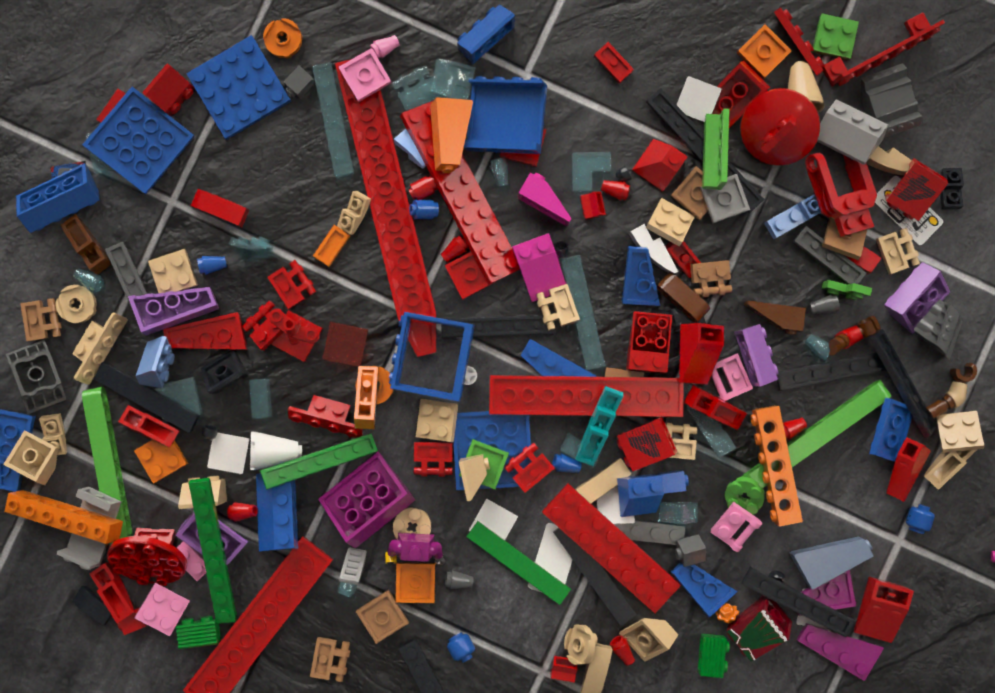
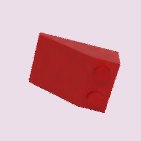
(738, 91)

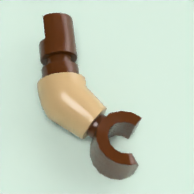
(956, 393)

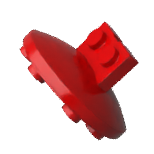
(780, 126)
(148, 555)

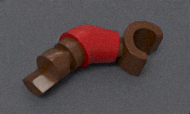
(853, 334)

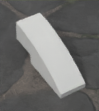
(657, 250)

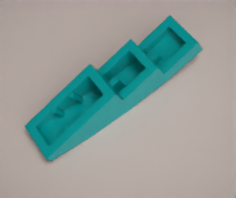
(599, 425)

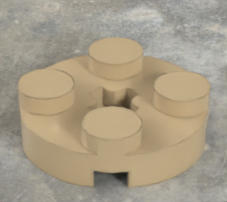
(72, 314)
(412, 515)
(584, 652)

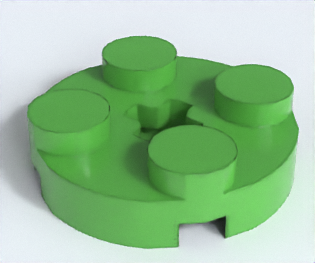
(745, 485)

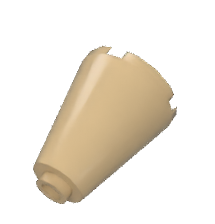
(803, 81)

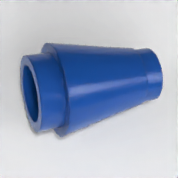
(210, 264)
(566, 464)

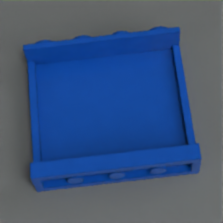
(506, 115)

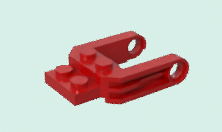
(850, 209)

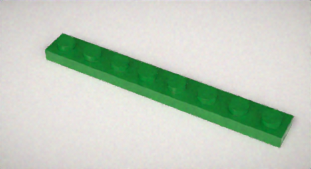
(212, 550)

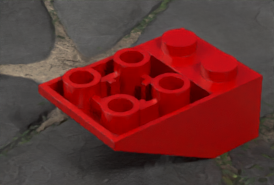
(649, 342)
(699, 351)
(883, 609)

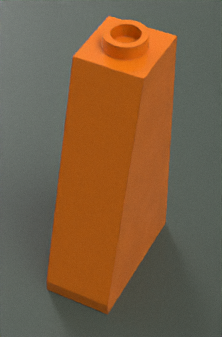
(449, 131)

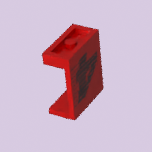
(916, 190)
(646, 444)

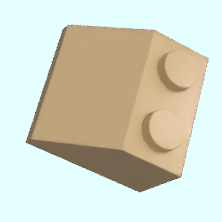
(218, 489)

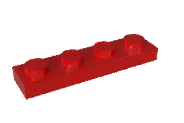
(804, 47)

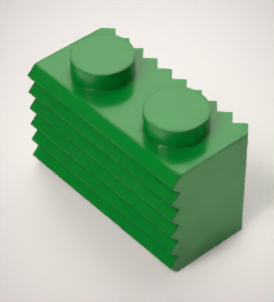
(198, 633)
(712, 655)

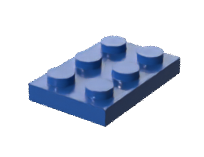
(891, 429)

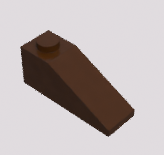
(781, 316)

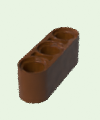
(683, 297)

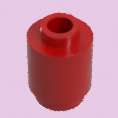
(422, 188)

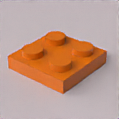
(764, 51)
(160, 460)
(415, 582)

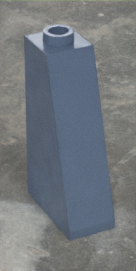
(829, 560)

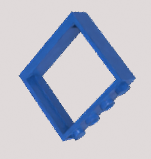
(398, 359)

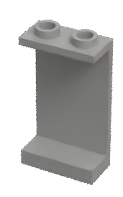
(83, 550)

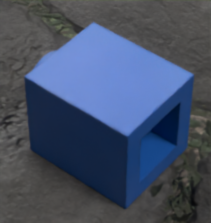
(674, 481)

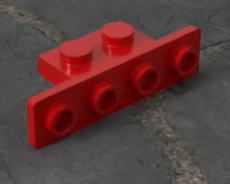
(326, 414)

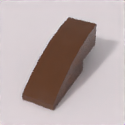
(86, 244)

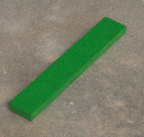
(318, 461)
(518, 562)

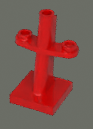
(298, 333)

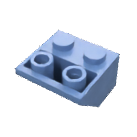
(155, 363)

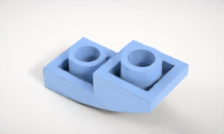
(406, 143)

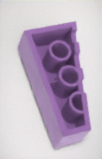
(171, 308)

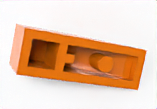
(366, 397)

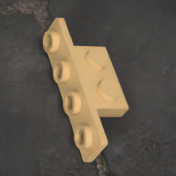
(96, 345)

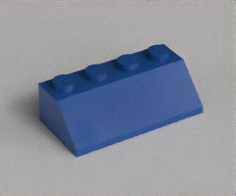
(57, 198)
(276, 516)

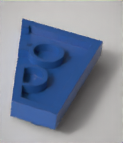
(639, 279)
(703, 588)

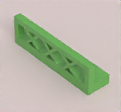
(715, 150)

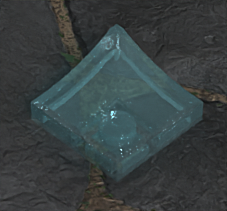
(451, 79)

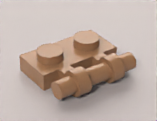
(711, 271)
(34, 320)
(323, 659)

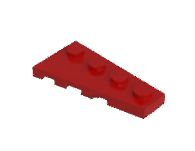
(211, 333)

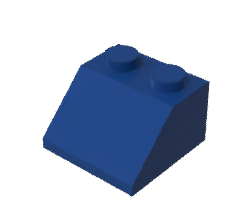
(640, 494)

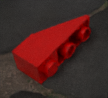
(907, 468)

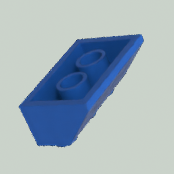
(486, 33)

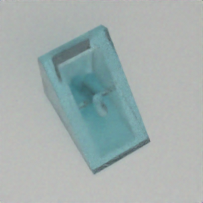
(678, 512)

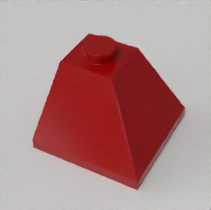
(659, 164)

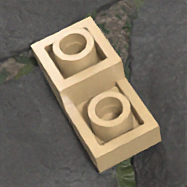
(354, 214)
(54, 431)

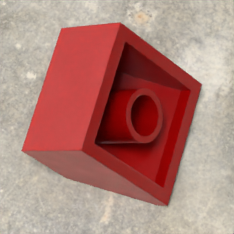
(169, 90)

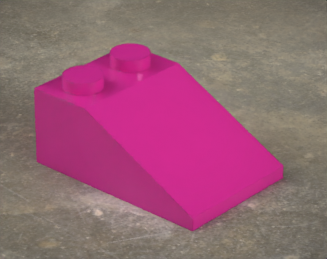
(541, 197)
(539, 265)

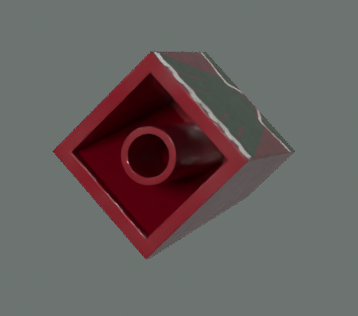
(760, 628)

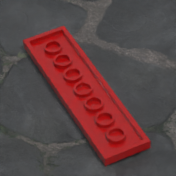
(611, 548)

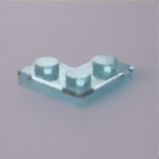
(584, 165)

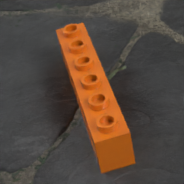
(791, 513)
(64, 516)

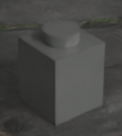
(299, 82)
(690, 550)

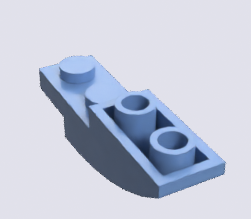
(793, 217)

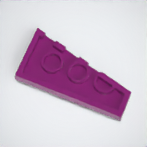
(847, 652)

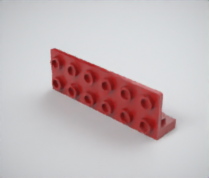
(917, 27)

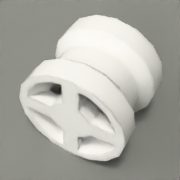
(471, 376)

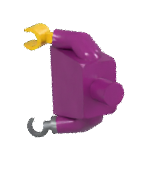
(414, 548)

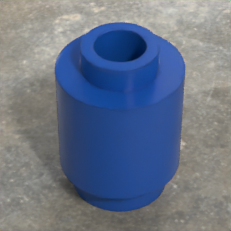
(424, 209)

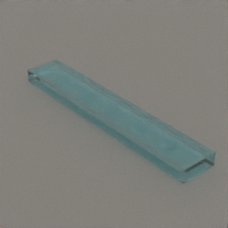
(333, 119)
(586, 325)

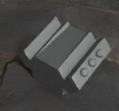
(891, 99)
(940, 328)
(36, 376)

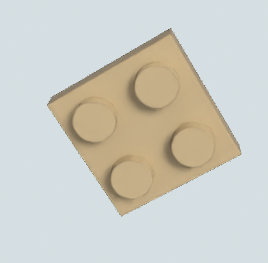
(670, 222)
(173, 272)
(437, 420)
(960, 431)

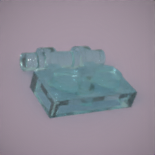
(417, 94)

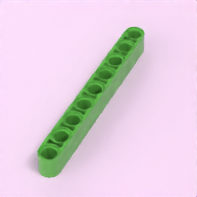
(828, 427)
(105, 452)

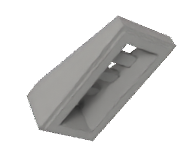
(353, 564)

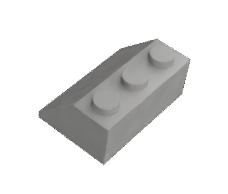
(851, 132)

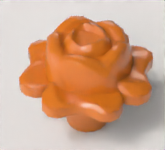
(727, 613)

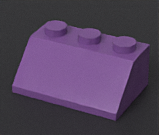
(917, 296)
(756, 355)
(231, 540)

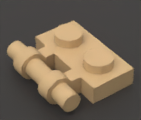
(892, 251)
(563, 305)
(685, 447)

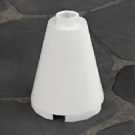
(271, 450)

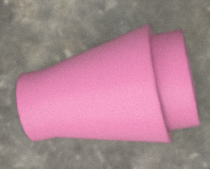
(384, 46)

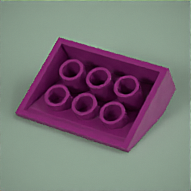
(366, 500)

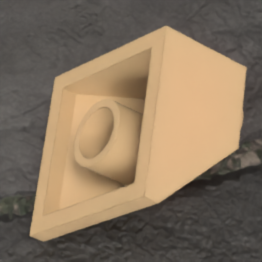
(33, 458)
(473, 473)
(649, 637)

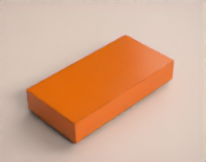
(331, 245)

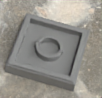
(725, 202)

